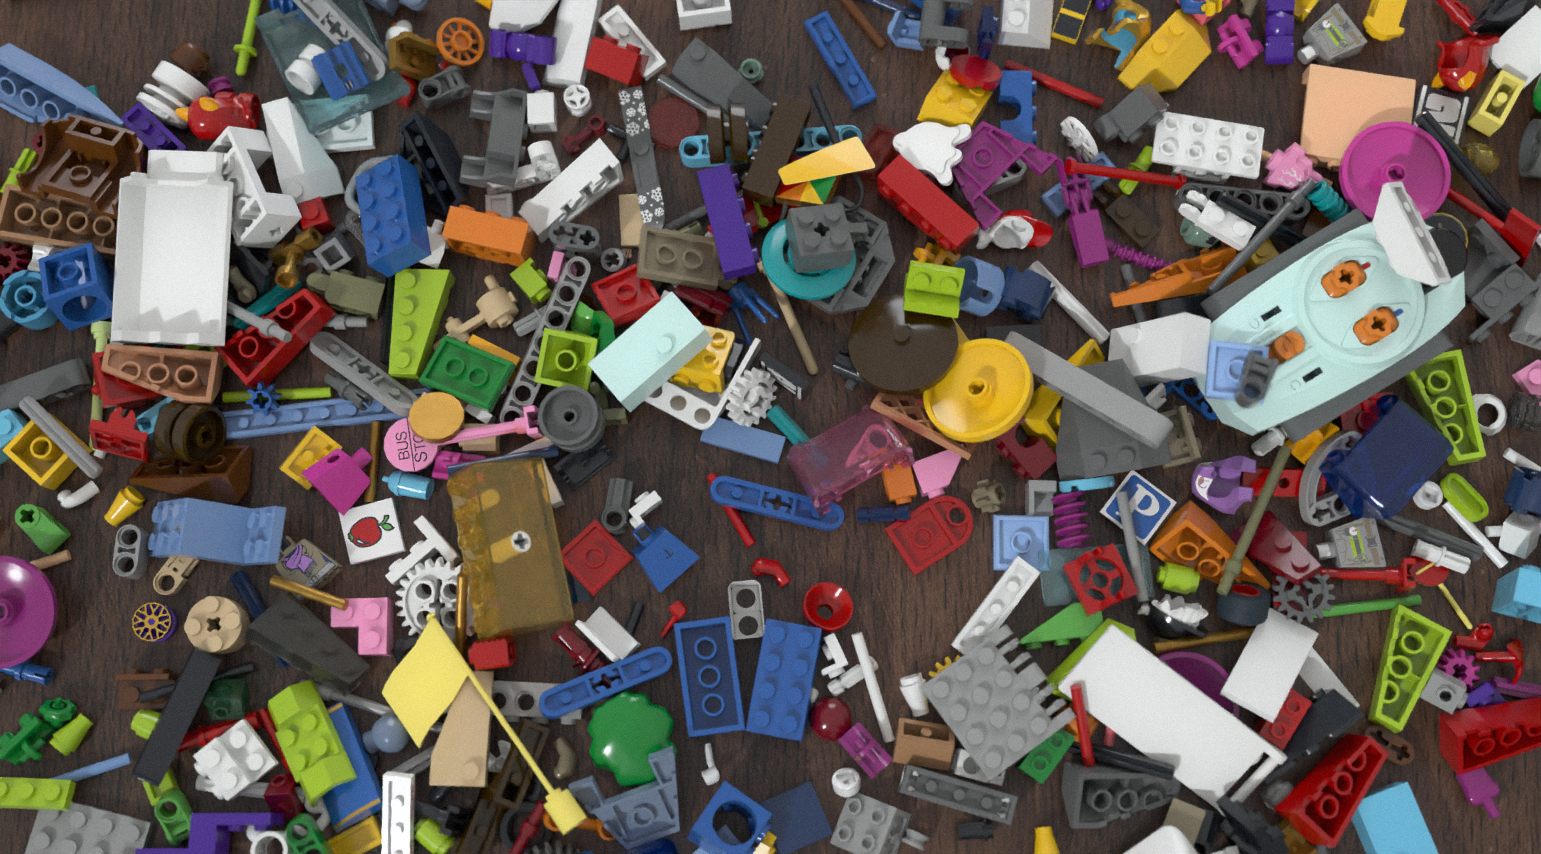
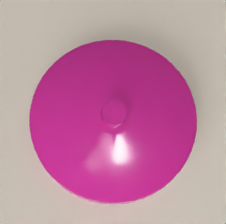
(1394, 154)

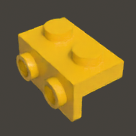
(309, 450)

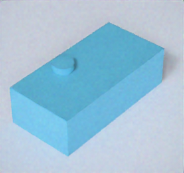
(1392, 822)

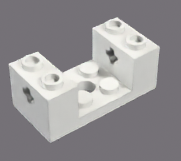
(257, 216)

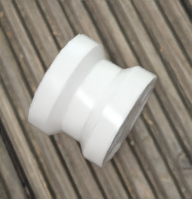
(576, 93)

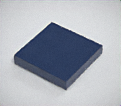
(797, 818)

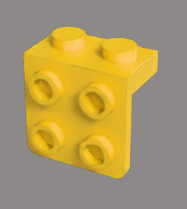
(707, 367)

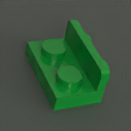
(1045, 756)

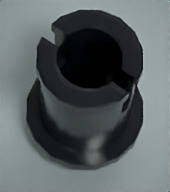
(975, 830)

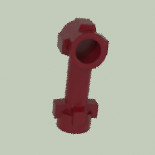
(596, 127)

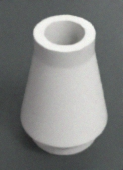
(914, 695)

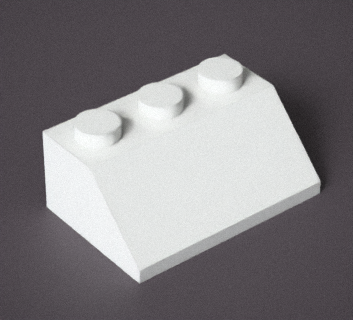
(1026, 23)

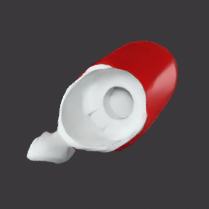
(1016, 230)

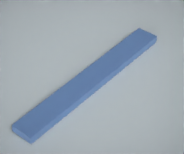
(304, 415)

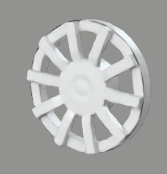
(1079, 138)

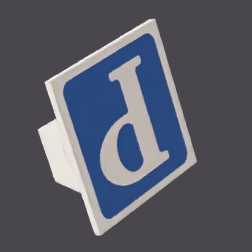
(1147, 506)

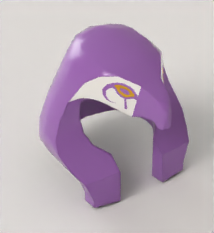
(1219, 483)

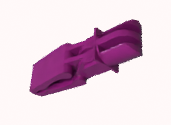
(1085, 225)

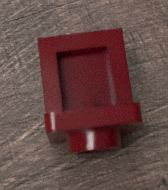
(283, 797)

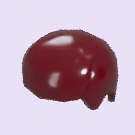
(830, 718)

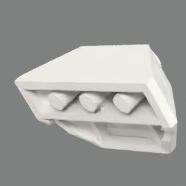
(519, 14)
(1407, 238)

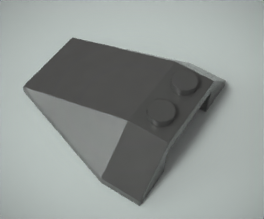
(1096, 448)

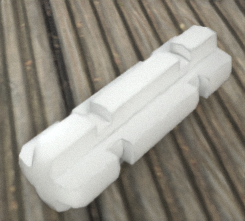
(848, 678)

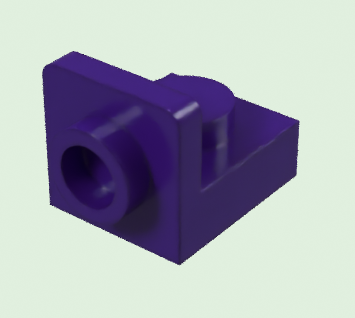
(1484, 695)

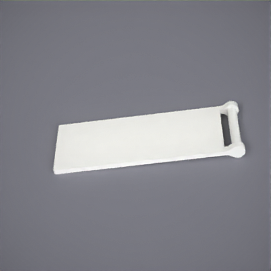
(1169, 718)

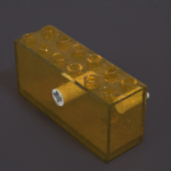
(510, 547)

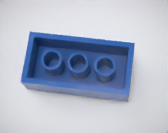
(392, 216)
(709, 677)
(785, 680)

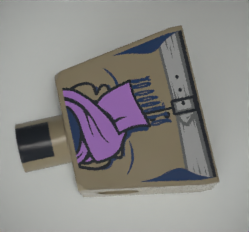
(306, 565)

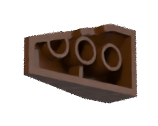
(218, 481)

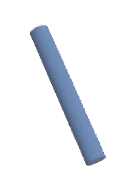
(97, 768)

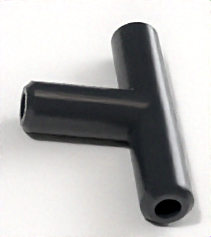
(621, 134)

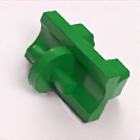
(27, 742)

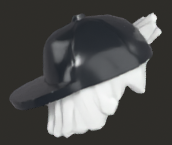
(1174, 617)

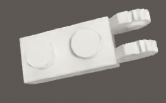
(1217, 220)

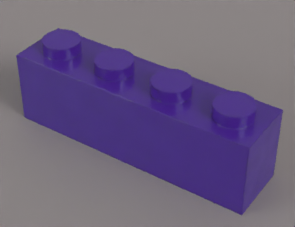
(726, 221)

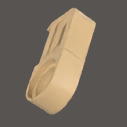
(178, 568)

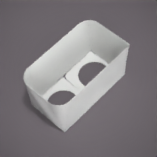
(752, 611)

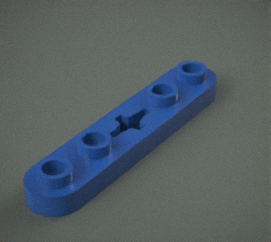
(749, 497)
(579, 692)

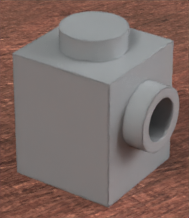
(1444, 691)

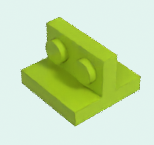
(933, 289)

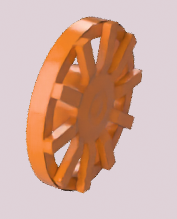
(460, 41)

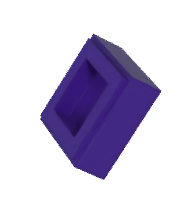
(531, 77)

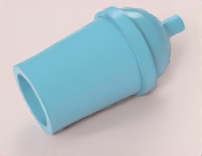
(410, 484)

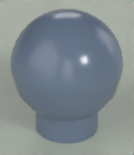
(386, 735)

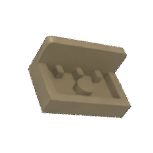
(1181, 439)

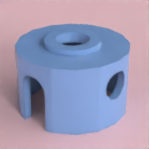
(980, 276)

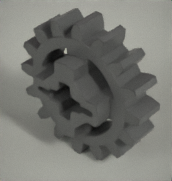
(1306, 607)

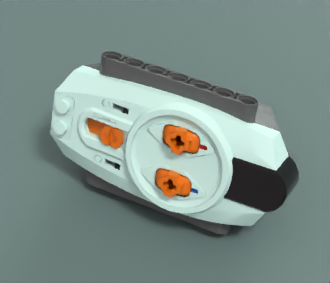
(1334, 324)

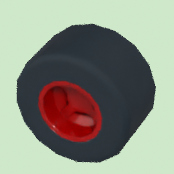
(1244, 604)

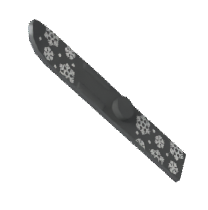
(642, 156)

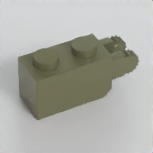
(349, 293)

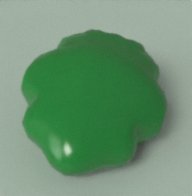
(626, 733)

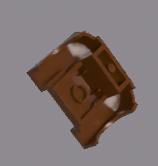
(84, 162)

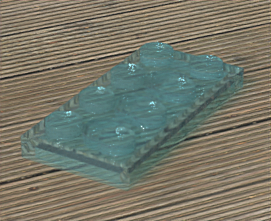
(1057, 587)

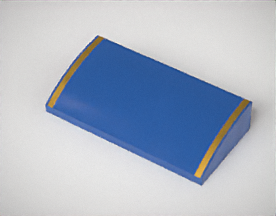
(363, 795)

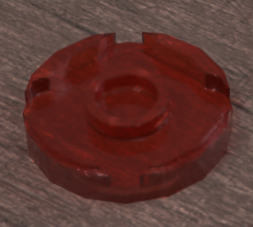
(672, 121)

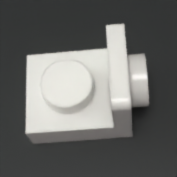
(833, 651)

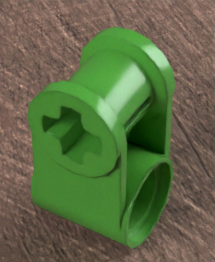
(44, 530)
(174, 822)

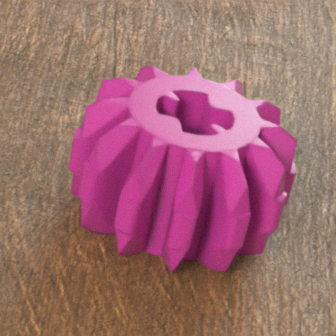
(1463, 664)

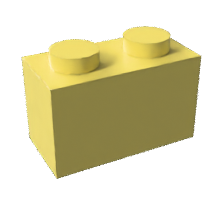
(1495, 103)

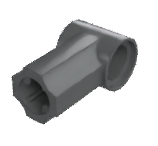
(618, 503)

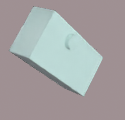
(650, 351)

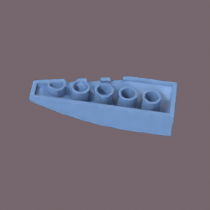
(43, 92)

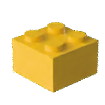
(953, 103)
(41, 455)

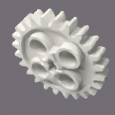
(416, 600)

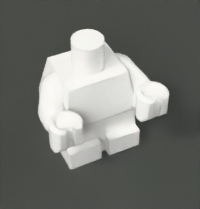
(437, 244)

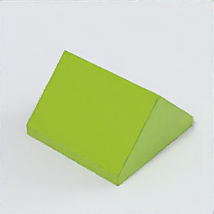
(566, 358)

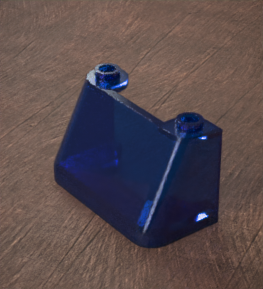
(1387, 461)

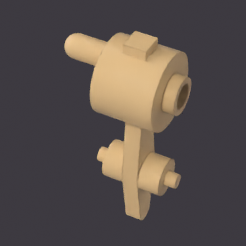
(495, 308)

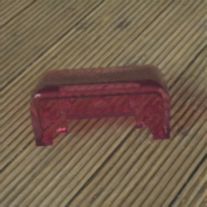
(848, 456)

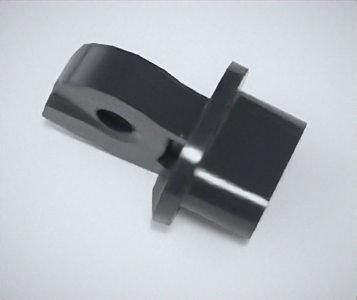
(403, 647)

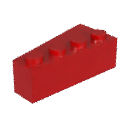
(926, 205)
(262, 358)
(1489, 733)
(1333, 790)

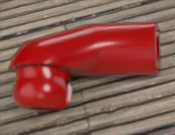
(406, 100)
(770, 567)

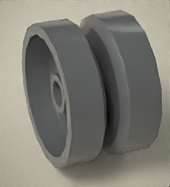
(1530, 151)
(561, 407)

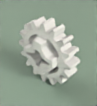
(751, 397)

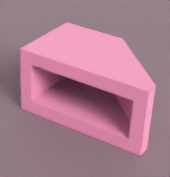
(935, 473)

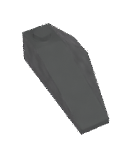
(1111, 792)

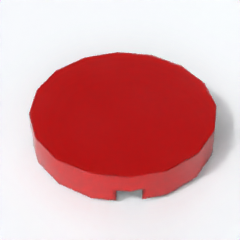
(975, 70)

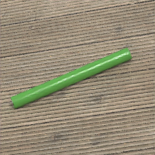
(1372, 605)

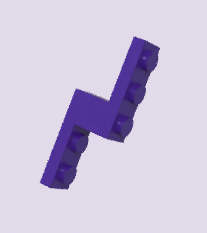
(151, 130)
(212, 831)

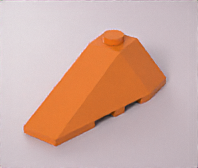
(1198, 542)

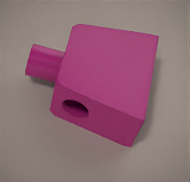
(340, 477)

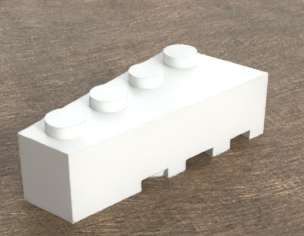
(573, 190)

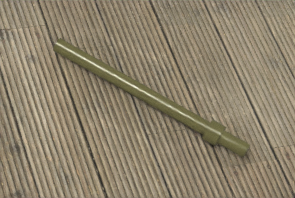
(1233, 566)

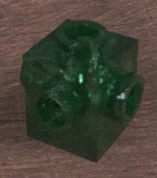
(227, 699)

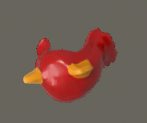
(1463, 62)
(212, 116)

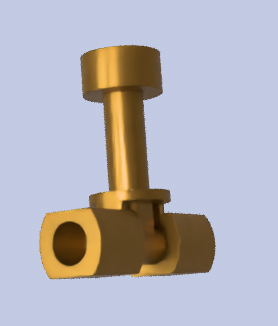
(292, 254)

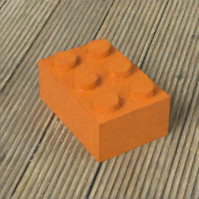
(488, 235)

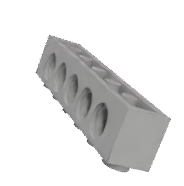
(516, 691)

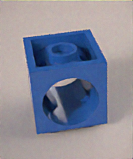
(77, 285)
(730, 800)

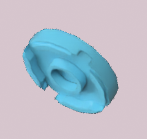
(1087, 484)

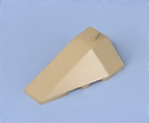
(464, 741)

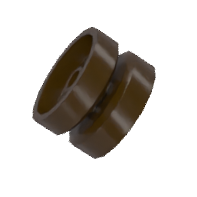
(727, 133)
(190, 432)

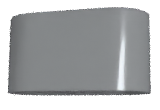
(125, 552)

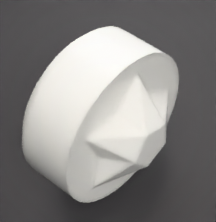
(1428, 496)
(846, 782)

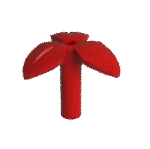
(1514, 655)

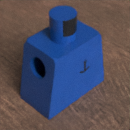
(661, 555)

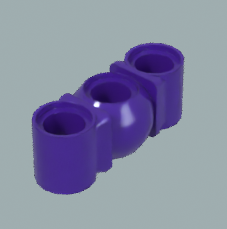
(1279, 32)
(523, 46)

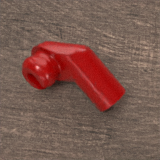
(1476, 640)

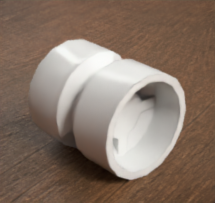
(303, 73)

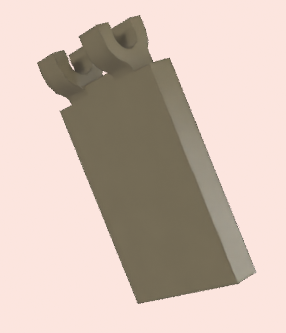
(680, 259)

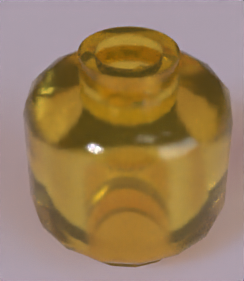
(1483, 157)

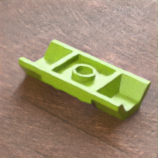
(309, 740)

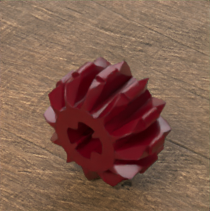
(16, 256)

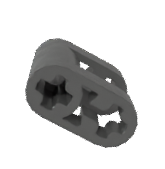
(932, 27)
(586, 241)

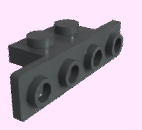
(1501, 297)

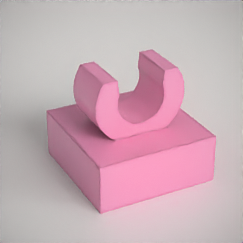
(557, 263)

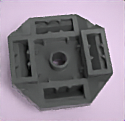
(872, 266)

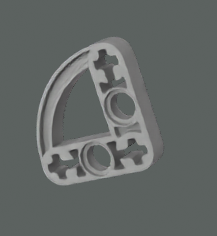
(1310, 479)

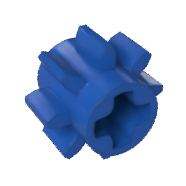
(261, 405)

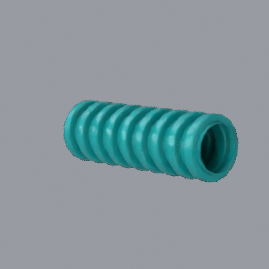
(1328, 201)

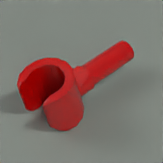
(678, 611)

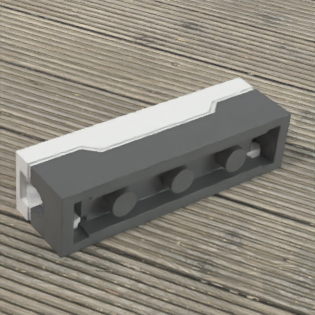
(957, 794)

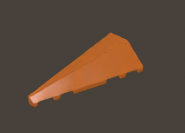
(1181, 277)

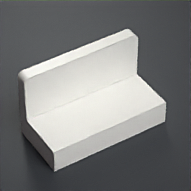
(608, 635)

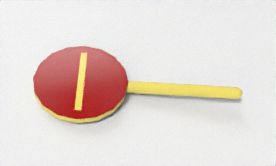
(1429, 575)

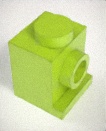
(531, 282)

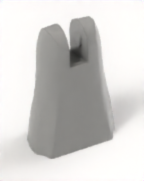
(1528, 323)

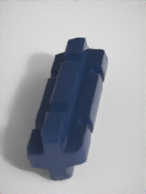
(883, 513)

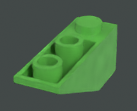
(1065, 625)

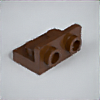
(133, 683)

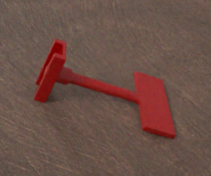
(1517, 232)
(1391, 575)

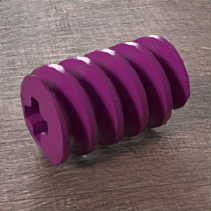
(1070, 520)

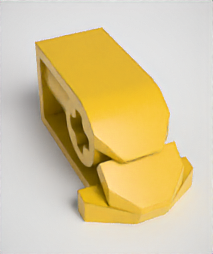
(1384, 19)

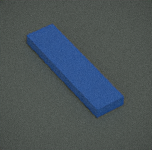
(840, 60)

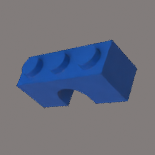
(1017, 91)

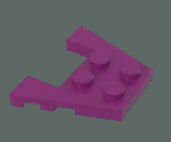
(985, 159)

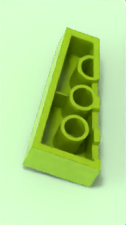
(416, 319)
(1447, 403)
(1405, 665)

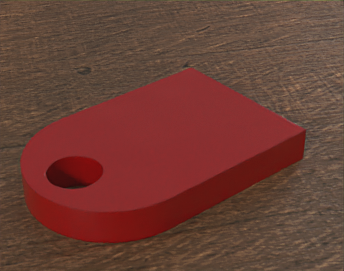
(930, 532)

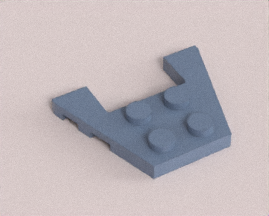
(641, 812)

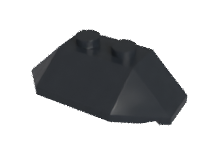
(1501, 15)
(436, 160)

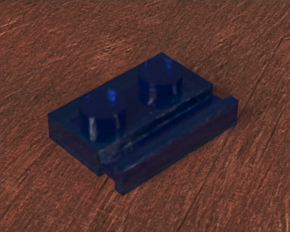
(986, 32)

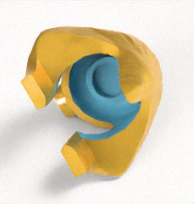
(1127, 33)

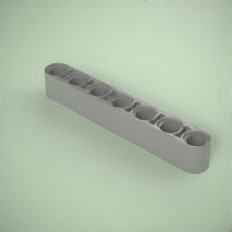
(566, 309)
(1092, 393)

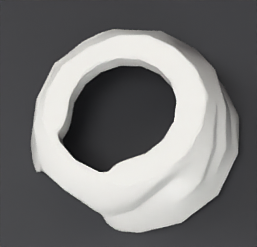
(1480, 399)

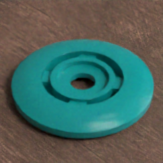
(802, 285)

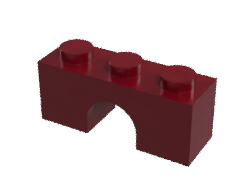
(1030, 457)

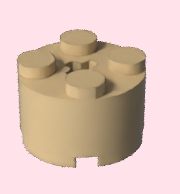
(203, 620)

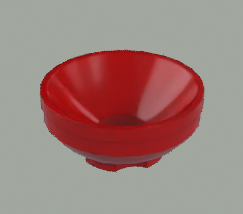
(832, 597)

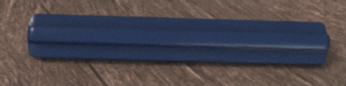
(251, 600)

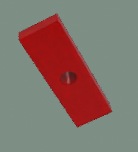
(1289, 488)

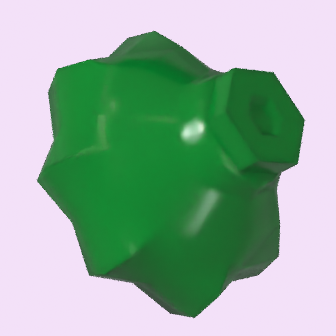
(57, 711)

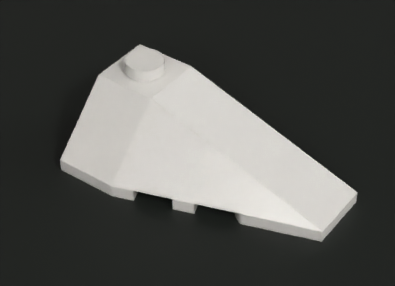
(298, 156)

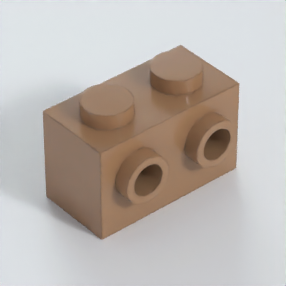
(922, 746)

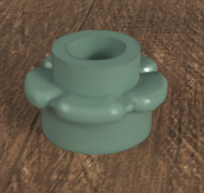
(751, 64)

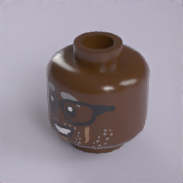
(190, 58)

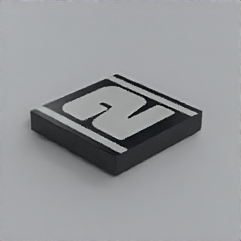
(1446, 107)
(784, 376)

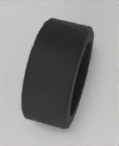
(506, 828)

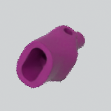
(1480, 789)

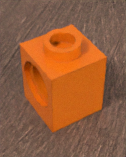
(899, 485)

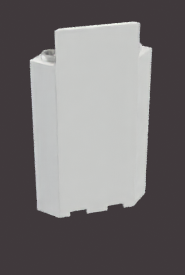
(173, 251)

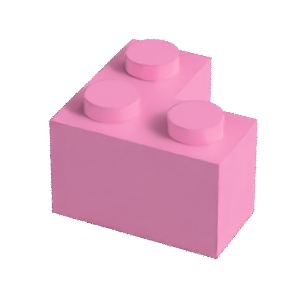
(375, 623)

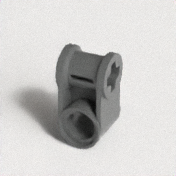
(446, 88)
(1256, 374)

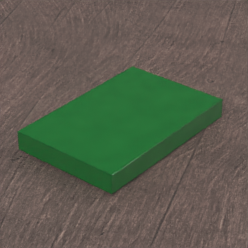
(467, 373)

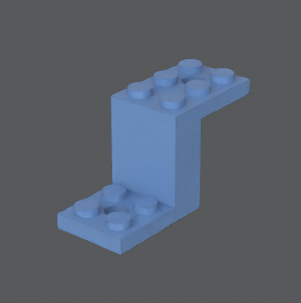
(217, 532)

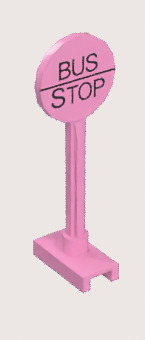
(414, 454)

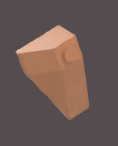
(176, 373)

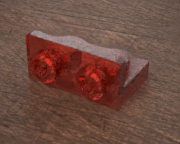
(880, 148)

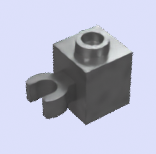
(331, 254)

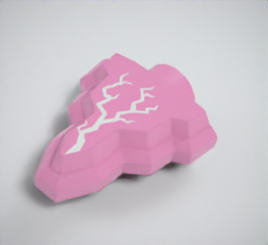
(1290, 169)

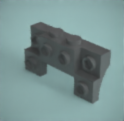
(503, 147)

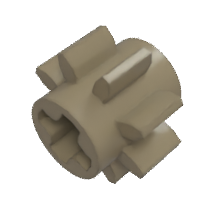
(988, 495)

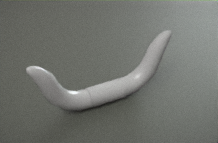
(351, 188)

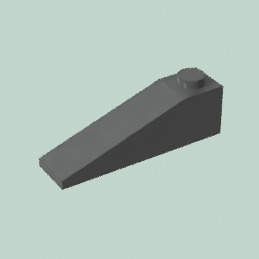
(717, 82)

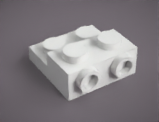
(234, 761)

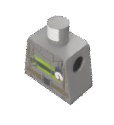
(1331, 39)
(1352, 546)

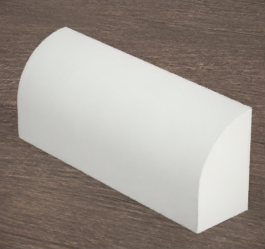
(574, 32)

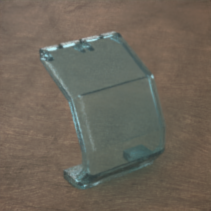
(292, 32)

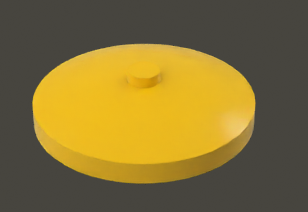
(982, 392)

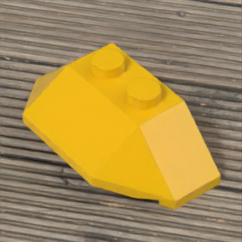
(1169, 54)

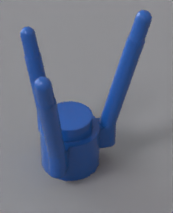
(744, 298)

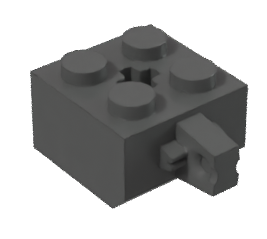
(822, 237)

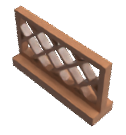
(922, 425)

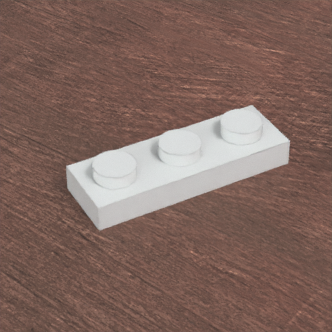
(620, 26)

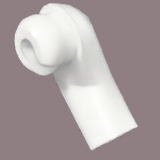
(69, 500)

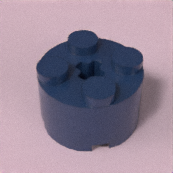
(1025, 294)
(1524, 490)

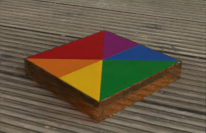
(808, 193)

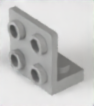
(869, 826)

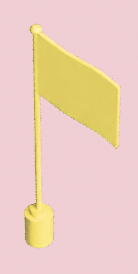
(429, 683)

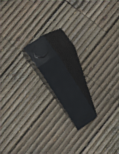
(1326, 717)

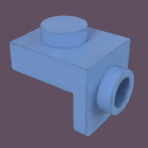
(904, 32)

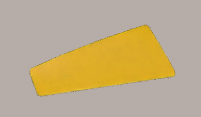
(831, 161)

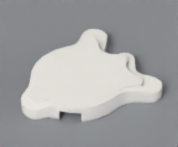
(932, 148)

